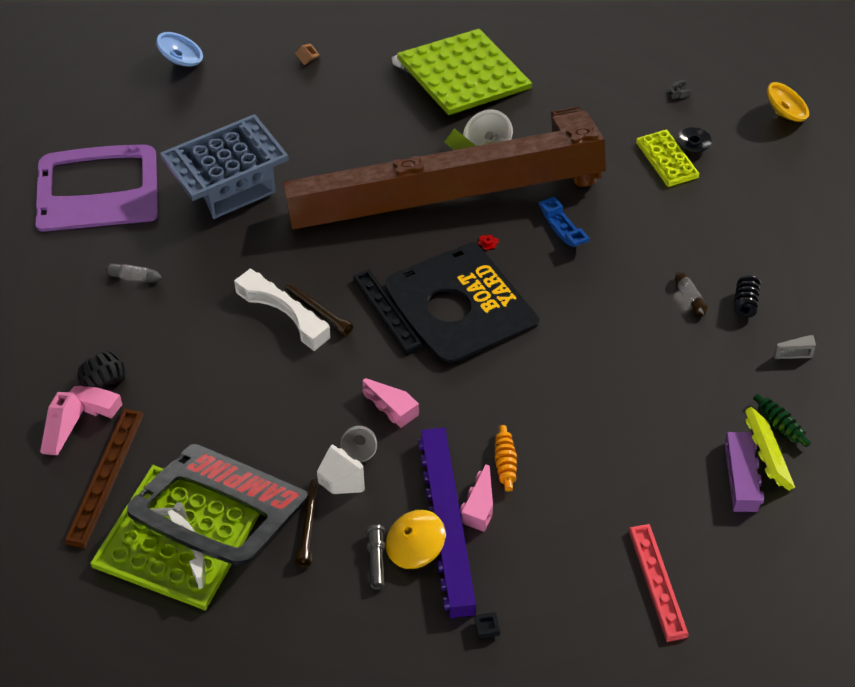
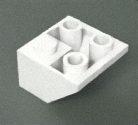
(340, 472)

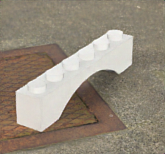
(257, 289)

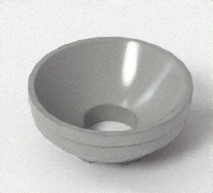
(359, 452)

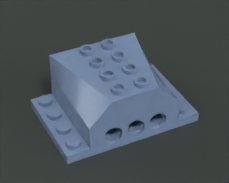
(228, 165)

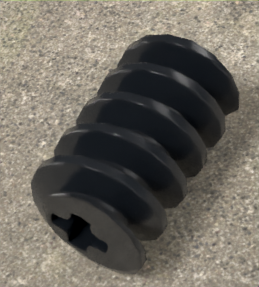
(747, 296)

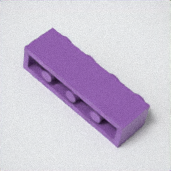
(742, 472)

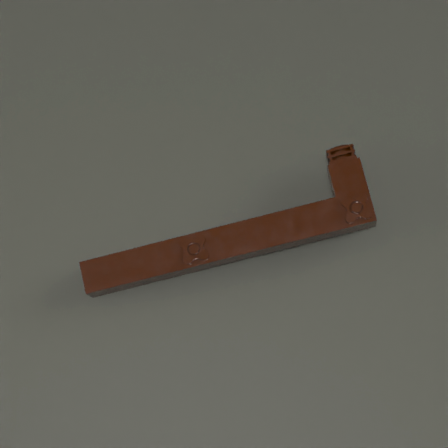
(569, 151)

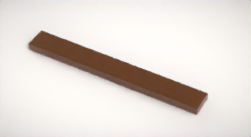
(104, 479)

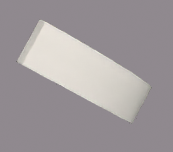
(197, 565)

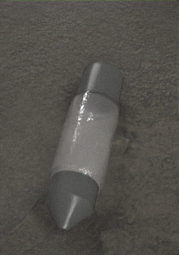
(133, 273)

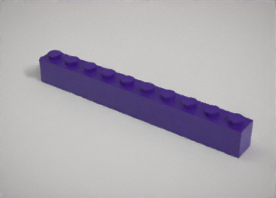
(444, 502)

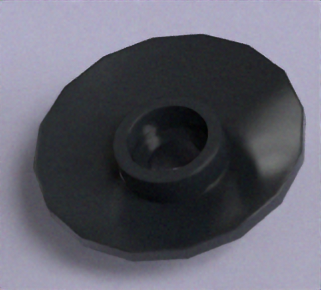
(694, 139)

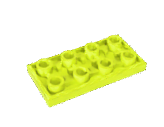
(667, 158)
(769, 449)

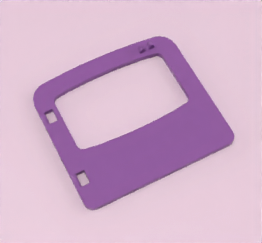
(97, 209)

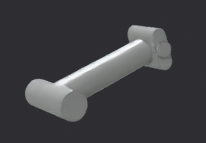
(178, 508)

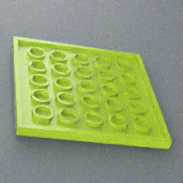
(464, 71)
(163, 564)

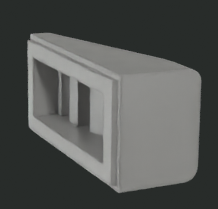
(796, 348)

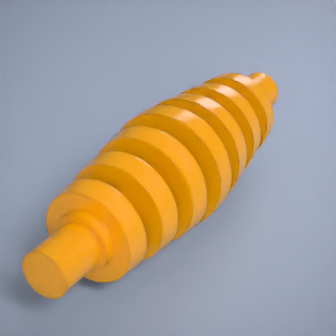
(505, 458)

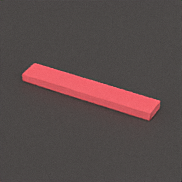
(658, 583)

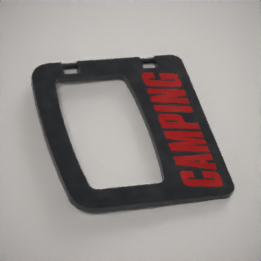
(231, 479)

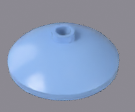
(179, 49)

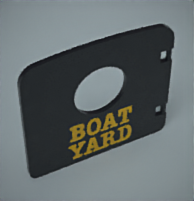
(495, 311)

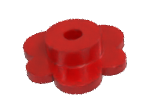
(488, 242)

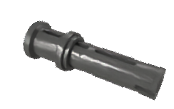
(376, 547)

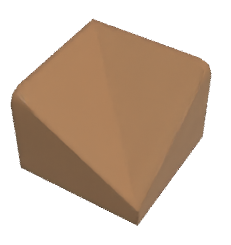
(307, 53)

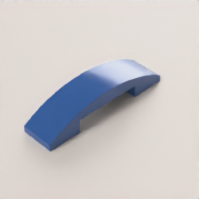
(561, 224)

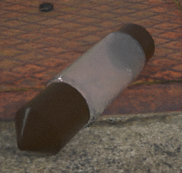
(690, 293)

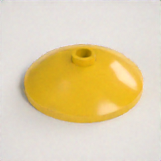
(787, 102)
(419, 546)

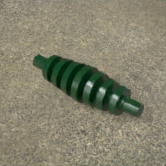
(781, 420)

